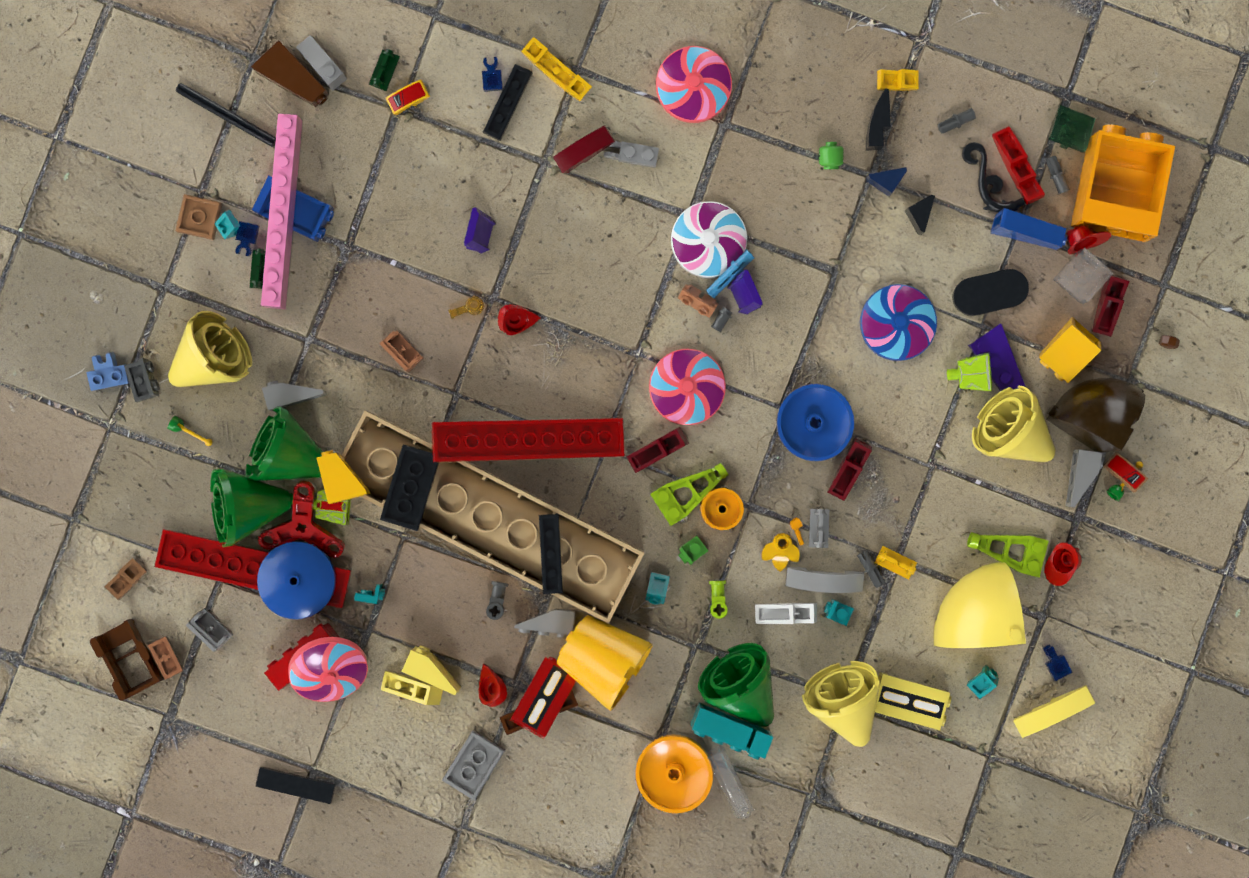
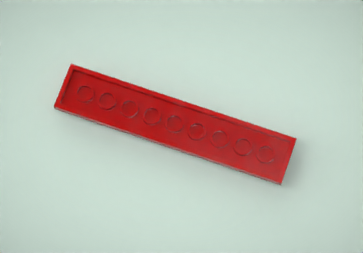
(527, 439)
(229, 564)

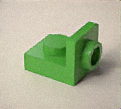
(692, 550)

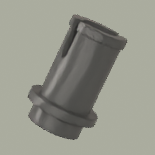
(721, 319)

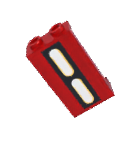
(543, 698)

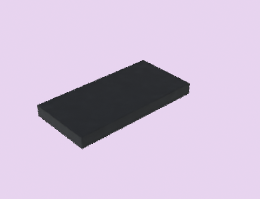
(410, 488)

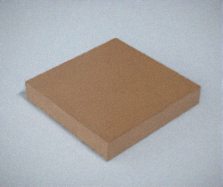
(198, 217)

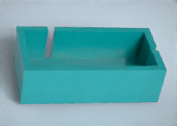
(732, 731)

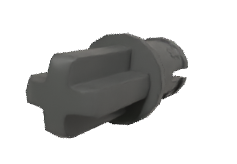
(956, 121)
(1057, 174)
(871, 569)

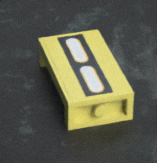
(912, 701)

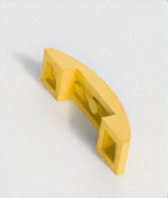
(556, 70)

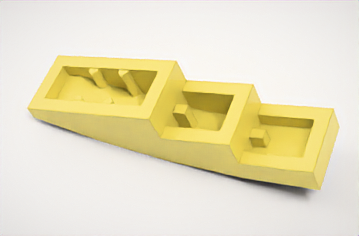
(1054, 711)

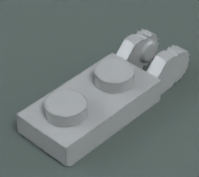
(634, 154)

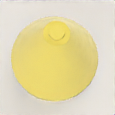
(209, 353)
(1013, 427)
(845, 699)

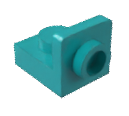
(227, 225)
(657, 588)
(367, 596)
(838, 612)
(984, 682)

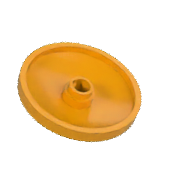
(674, 774)

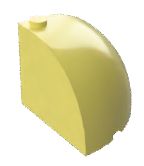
(981, 611)

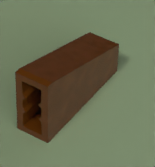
(288, 73)

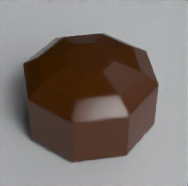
(1169, 342)

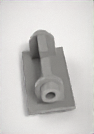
(819, 528)

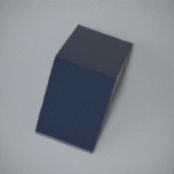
(886, 180)

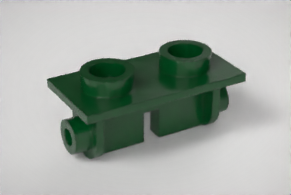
(384, 70)
(257, 268)

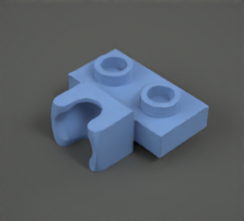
(106, 373)

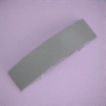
(824, 581)

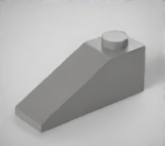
(321, 63)
(287, 395)
(1083, 471)

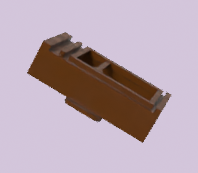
(114, 638)

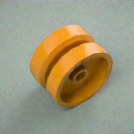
(710, 509)

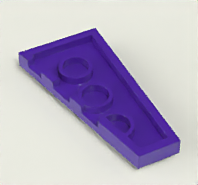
(1003, 364)

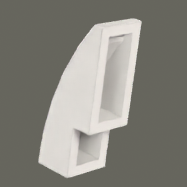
(786, 613)

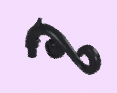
(984, 181)

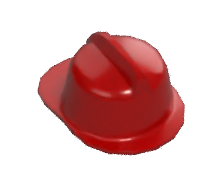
(1085, 237)
(1062, 564)

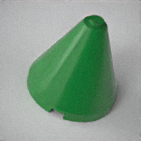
(283, 450)
(244, 505)
(740, 684)

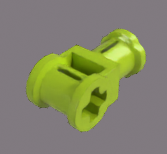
(718, 597)

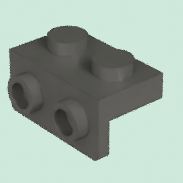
(142, 380)

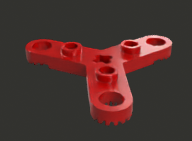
(302, 513)

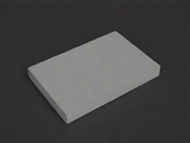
(473, 765)

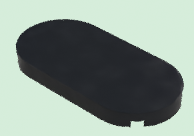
(990, 292)

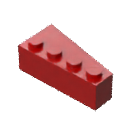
(278, 670)

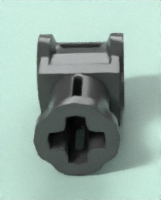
(497, 599)

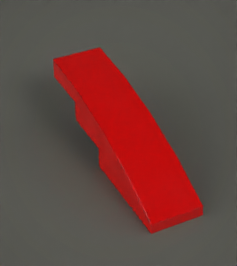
(1018, 165)

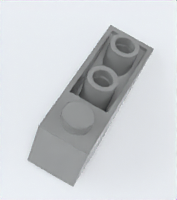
(553, 621)

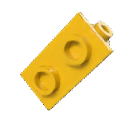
(896, 562)

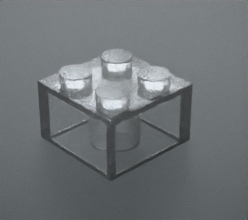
(1083, 276)

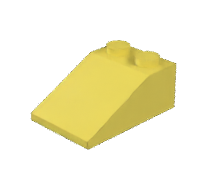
(427, 668)

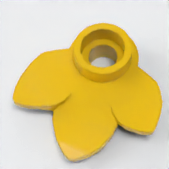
(780, 554)

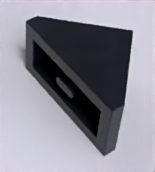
(919, 214)

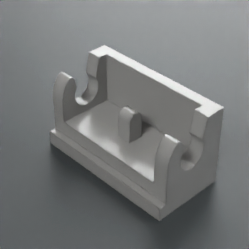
(209, 630)

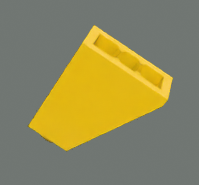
(339, 478)

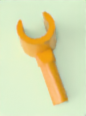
(795, 525)

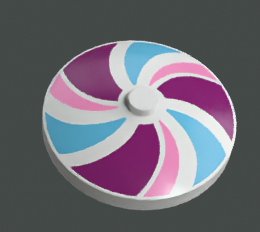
(708, 239)

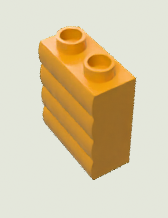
(1123, 183)

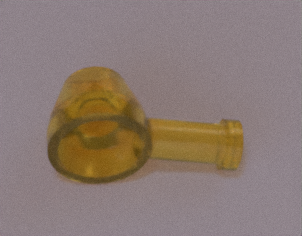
(467, 308)

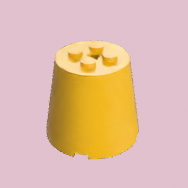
(603, 659)

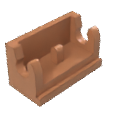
(401, 351)
(165, 658)

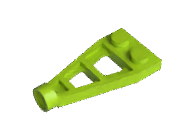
(669, 505)
(1033, 554)

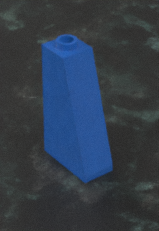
(1028, 229)

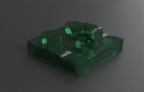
(1071, 129)

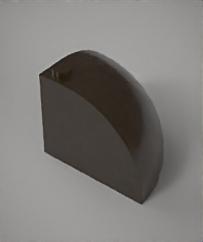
(1099, 413)

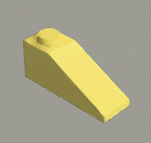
(411, 688)

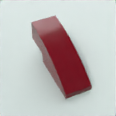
(583, 149)
(1110, 305)
(657, 450)
(850, 469)

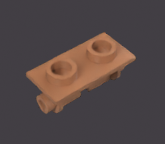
(704, 305)

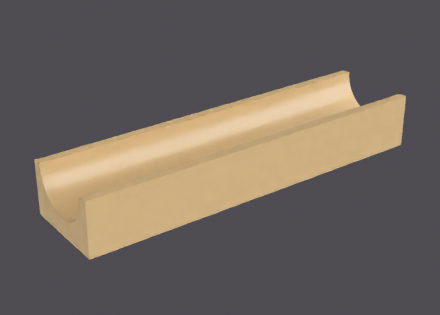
(498, 520)

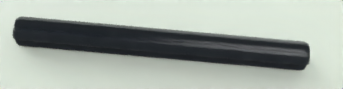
(226, 114)

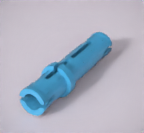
(735, 268)

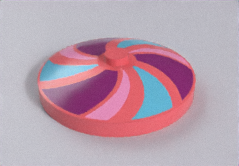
(693, 84)
(687, 387)
(327, 669)

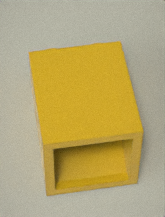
(1070, 350)

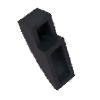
(878, 123)

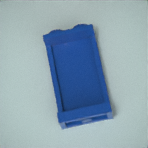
(309, 213)

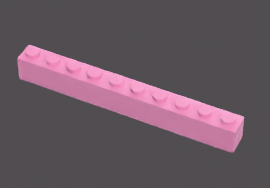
(281, 211)

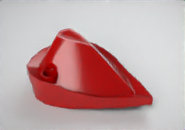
(515, 319)
(491, 688)

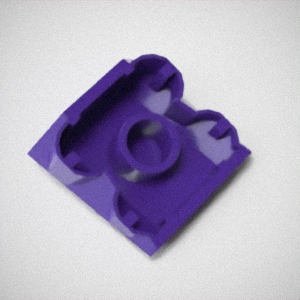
(478, 231)
(745, 293)

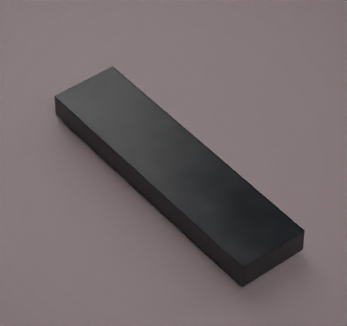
(507, 102)
(550, 554)
(295, 785)

